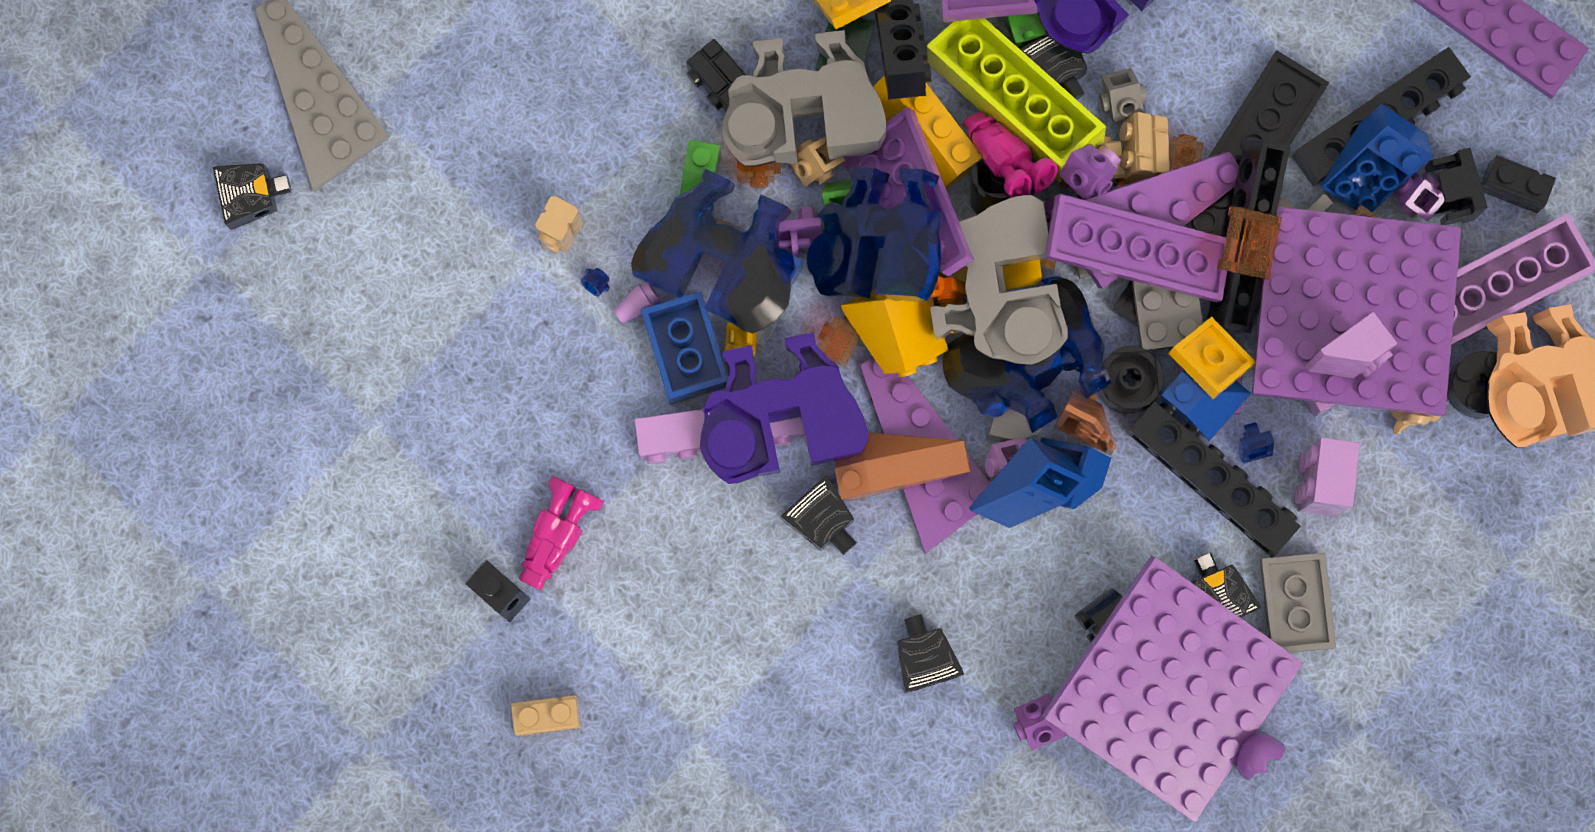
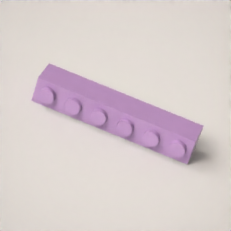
(681, 435)

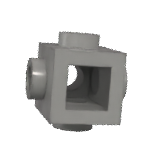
(1122, 94)

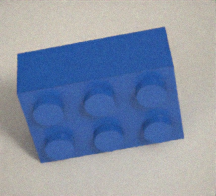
(685, 347)

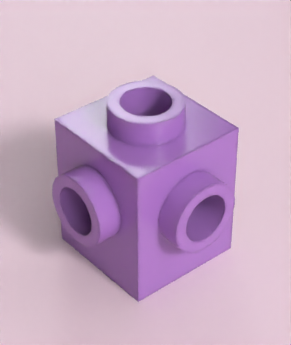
(1088, 172)
(1420, 196)
(1033, 726)

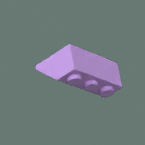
(1355, 351)

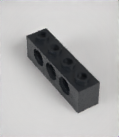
(901, 49)

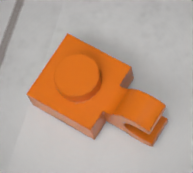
(948, 290)

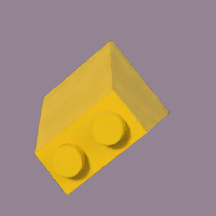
(895, 332)

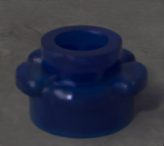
(595, 281)

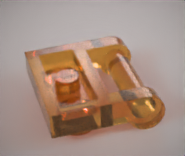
(1257, 243)

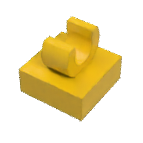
(738, 338)

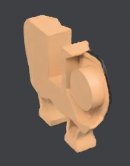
(1544, 388)

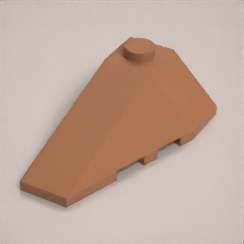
(1086, 422)
(899, 463)

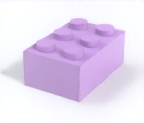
(1327, 477)

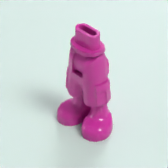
(1009, 156)
(555, 536)

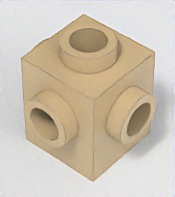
(815, 163)

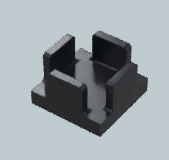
(1459, 187)

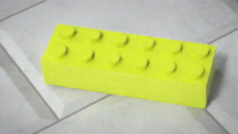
(1013, 90)

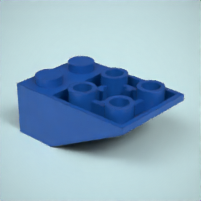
(1377, 159)
(1029, 485)

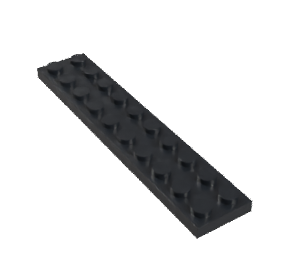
(1271, 113)

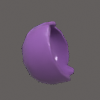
(1255, 754)

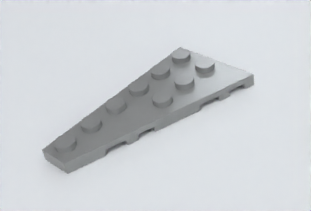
(324, 109)

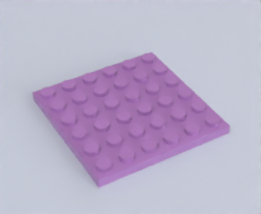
(1333, 275)
(1172, 688)

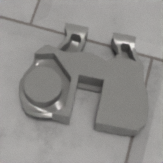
(763, 106)
(1006, 325)

